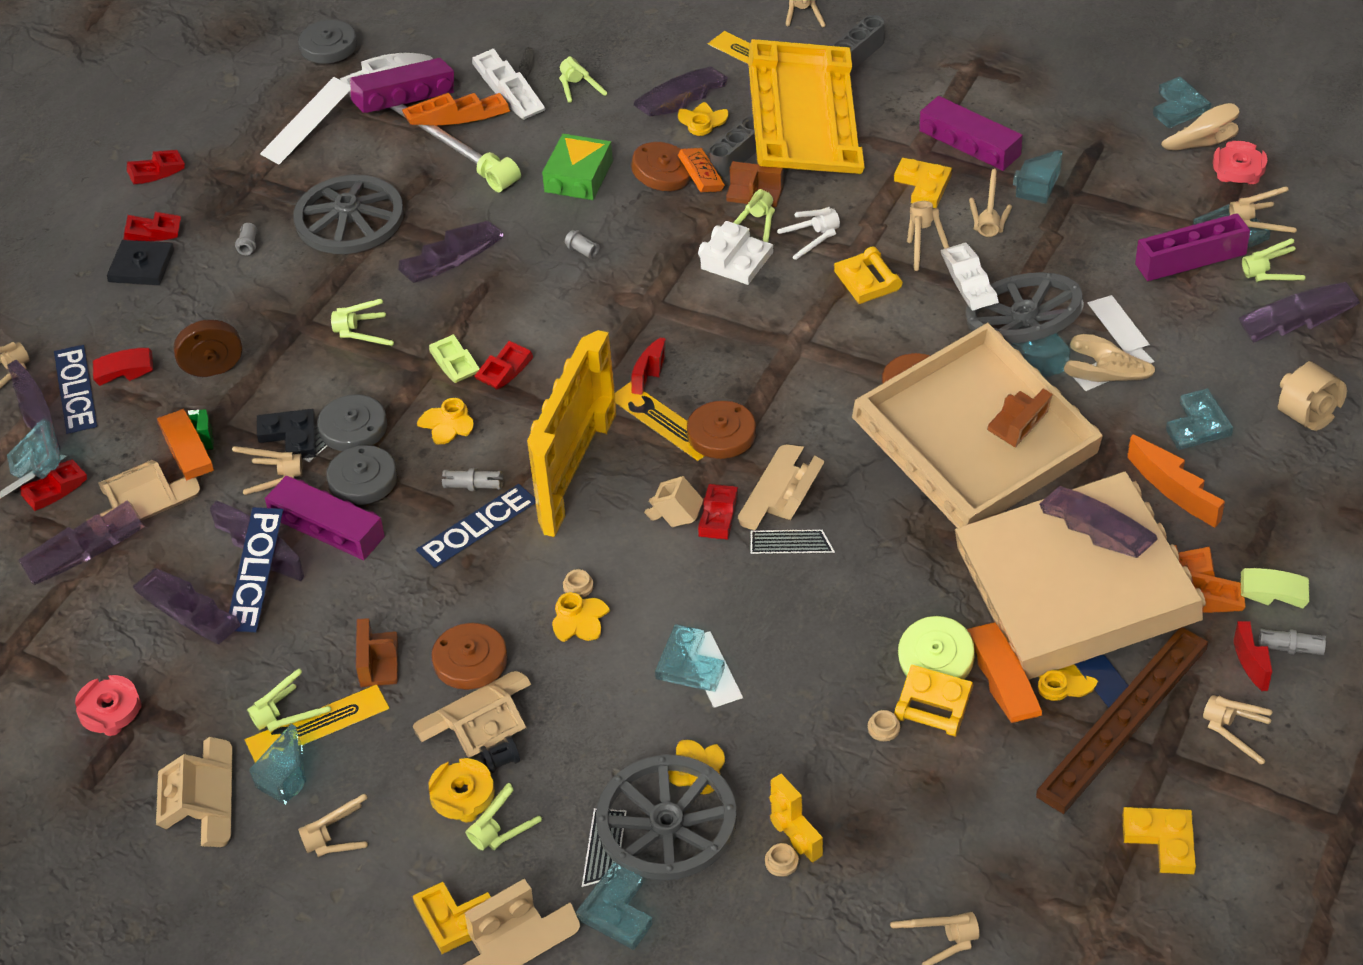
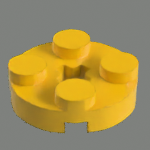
(461, 805)

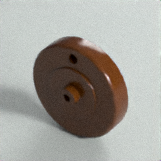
(207, 348)

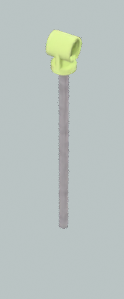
(497, 173)

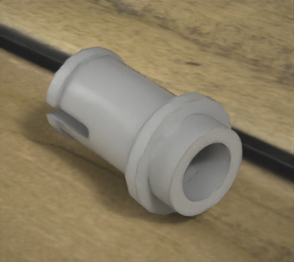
(577, 241)
(246, 242)

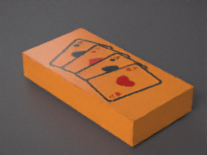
(701, 170)

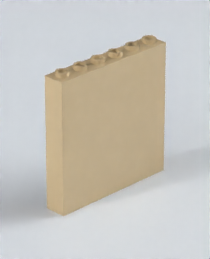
(938, 419)
(1071, 599)

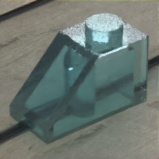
(1038, 177)
(1045, 354)
(281, 768)

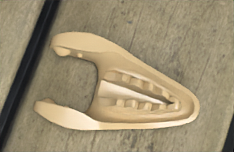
(1208, 130)
(1111, 361)

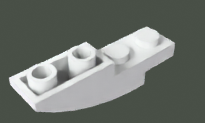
(386, 62)

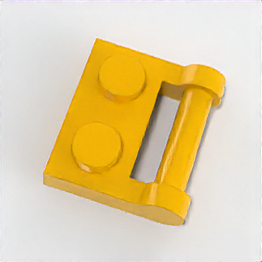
(860, 279)
(934, 690)

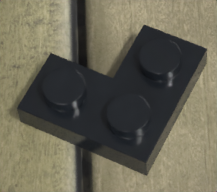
(292, 426)

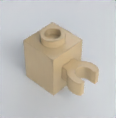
(675, 502)

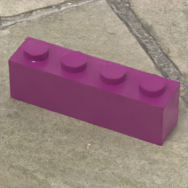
(401, 85)
(970, 133)
(1192, 247)
(326, 517)

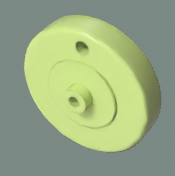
(937, 645)

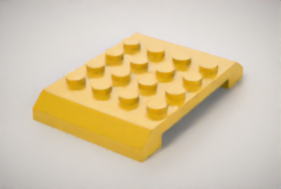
(803, 107)
(576, 410)

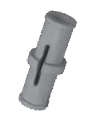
(472, 479)
(1292, 641)

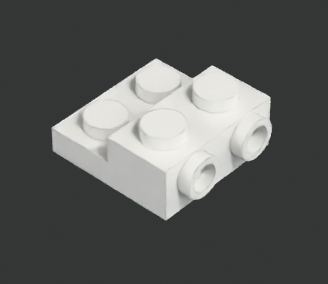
(734, 253)

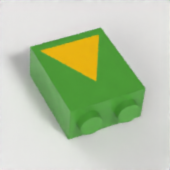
(577, 166)

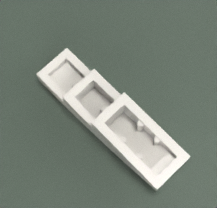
(511, 85)
(969, 276)

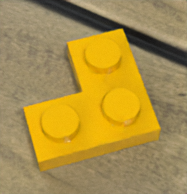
(927, 177)
(788, 817)
(1169, 829)
(443, 917)

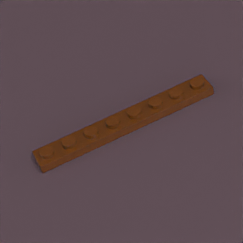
(1121, 720)

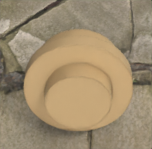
(578, 582)
(883, 726)
(781, 860)

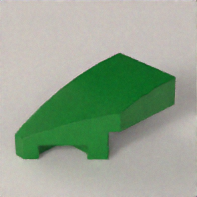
(203, 427)

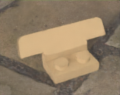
(780, 487)
(147, 490)
(480, 716)
(199, 790)
(511, 929)

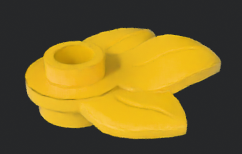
(702, 119)
(447, 421)
(578, 617)
(1068, 683)
(712, 756)

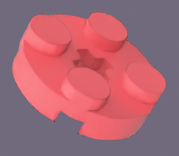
(1248, 171)
(112, 718)

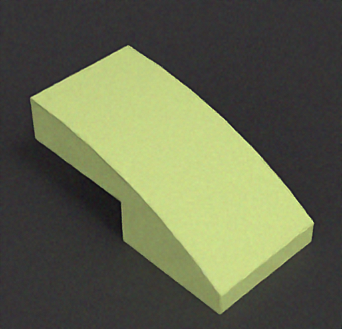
(453, 359)
(1271, 584)

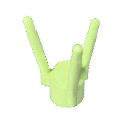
(574, 72)
(759, 206)
(1258, 263)
(344, 321)
(265, 711)
(485, 829)

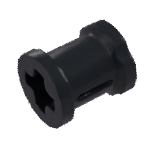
(499, 754)

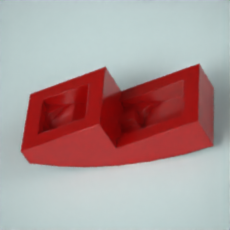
(161, 166)
(160, 228)
(129, 362)
(648, 364)
(505, 367)
(55, 486)
(718, 511)
(1253, 658)

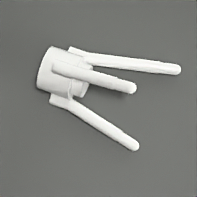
(825, 221)

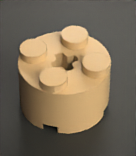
(1311, 395)

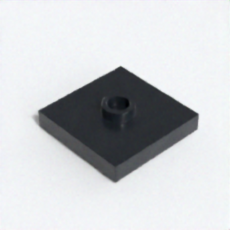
(140, 262)

